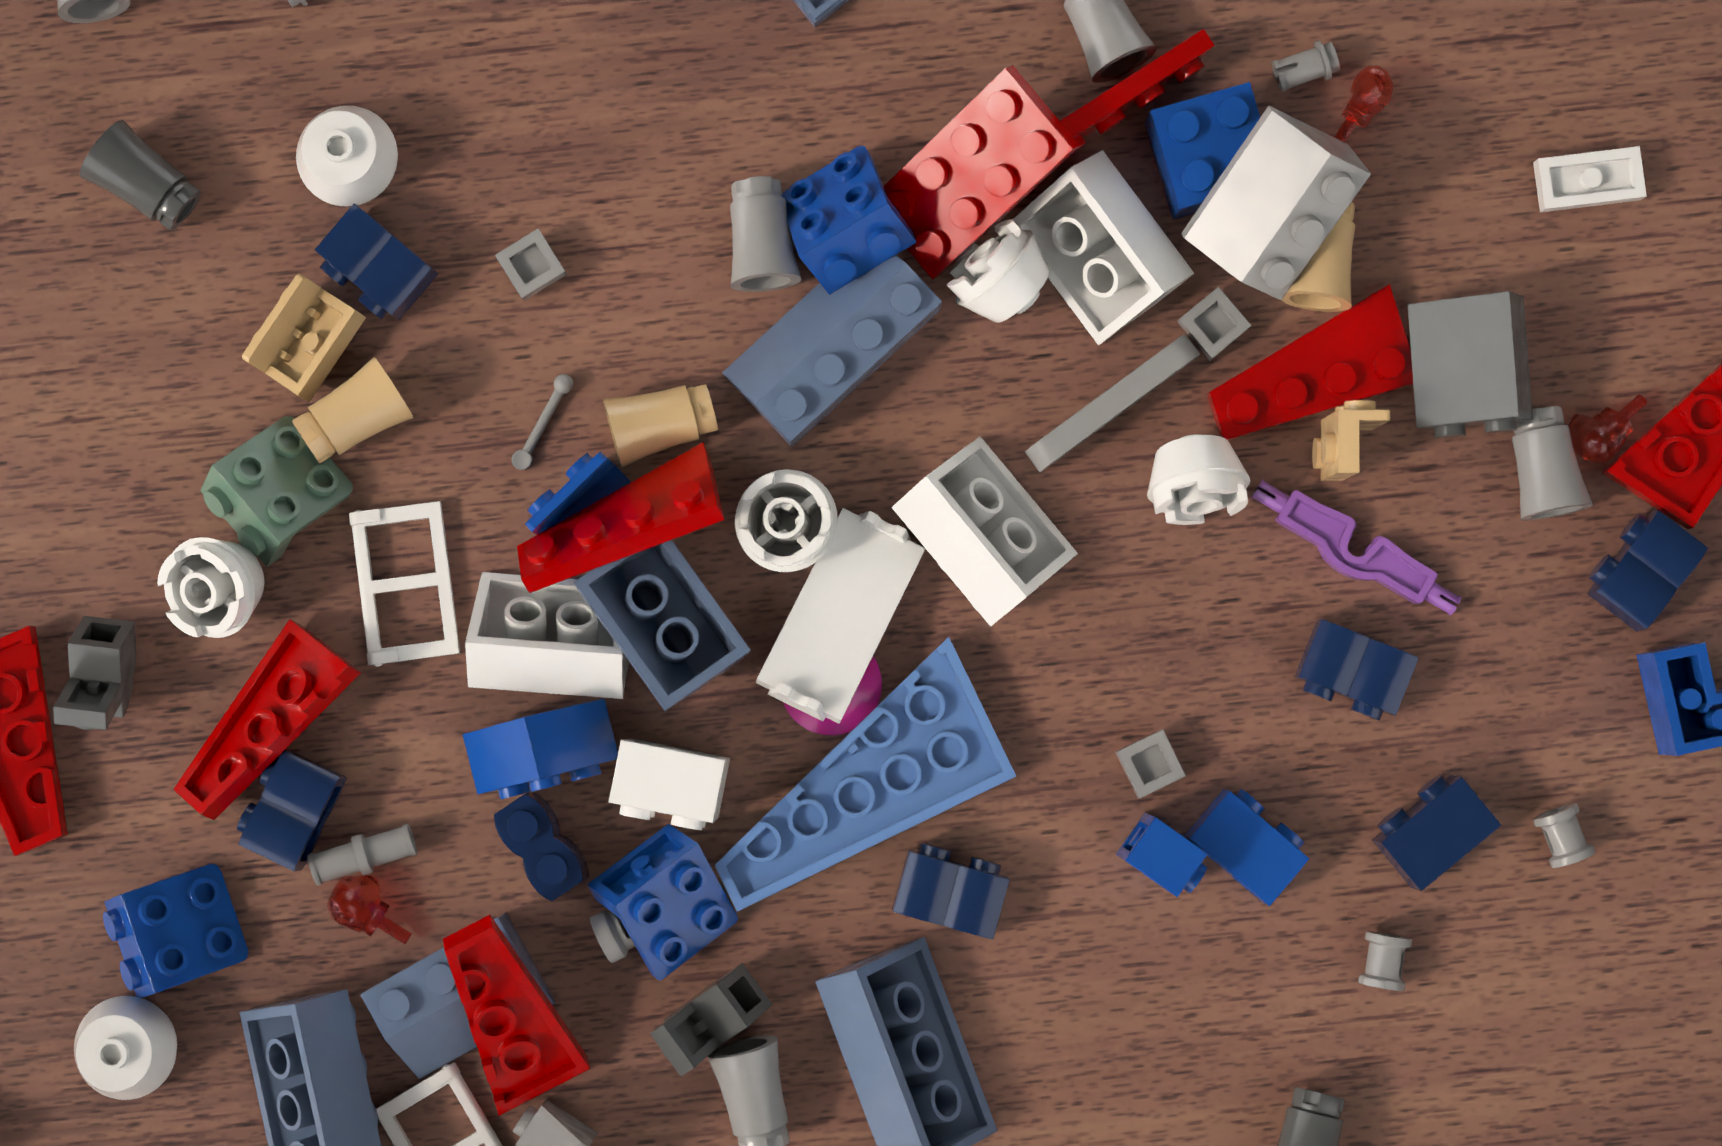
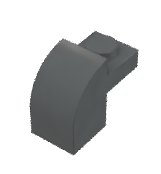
(100, 673)
(710, 1019)

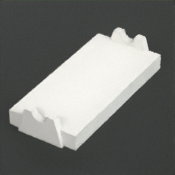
(841, 616)

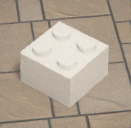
(669, 782)

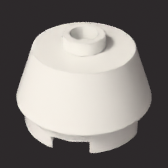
(346, 155)
(1000, 274)
(1197, 478)
(786, 520)
(211, 586)
(125, 1047)

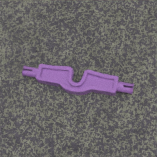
(1379, 562)

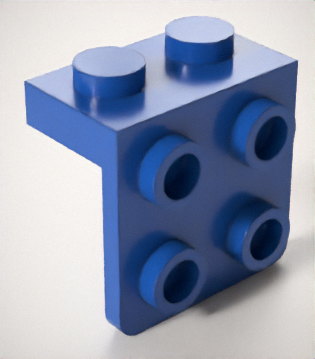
(844, 220)
(175, 930)

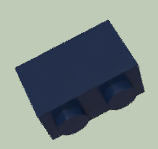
(1435, 830)

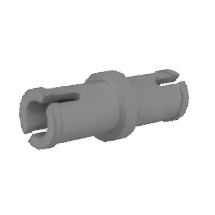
(362, 854)

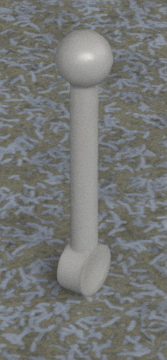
(522, 458)

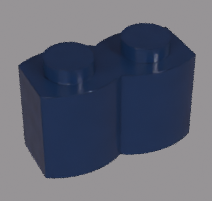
(375, 262)
(1646, 569)
(1355, 668)
(291, 810)
(533, 833)
(951, 892)

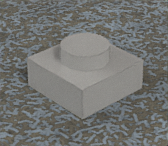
(531, 264)
(1214, 323)
(1150, 763)

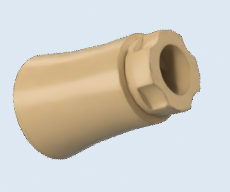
(1327, 276)
(352, 412)
(658, 420)

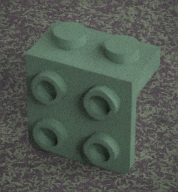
(273, 489)

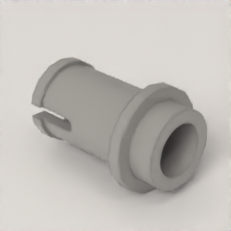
(1306, 66)

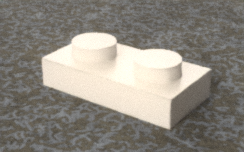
(1589, 179)

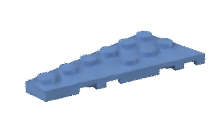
(895, 769)

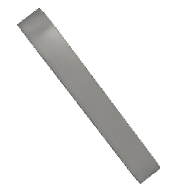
(1112, 403)

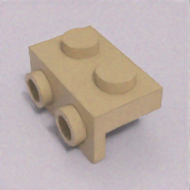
(303, 337)
(1339, 447)

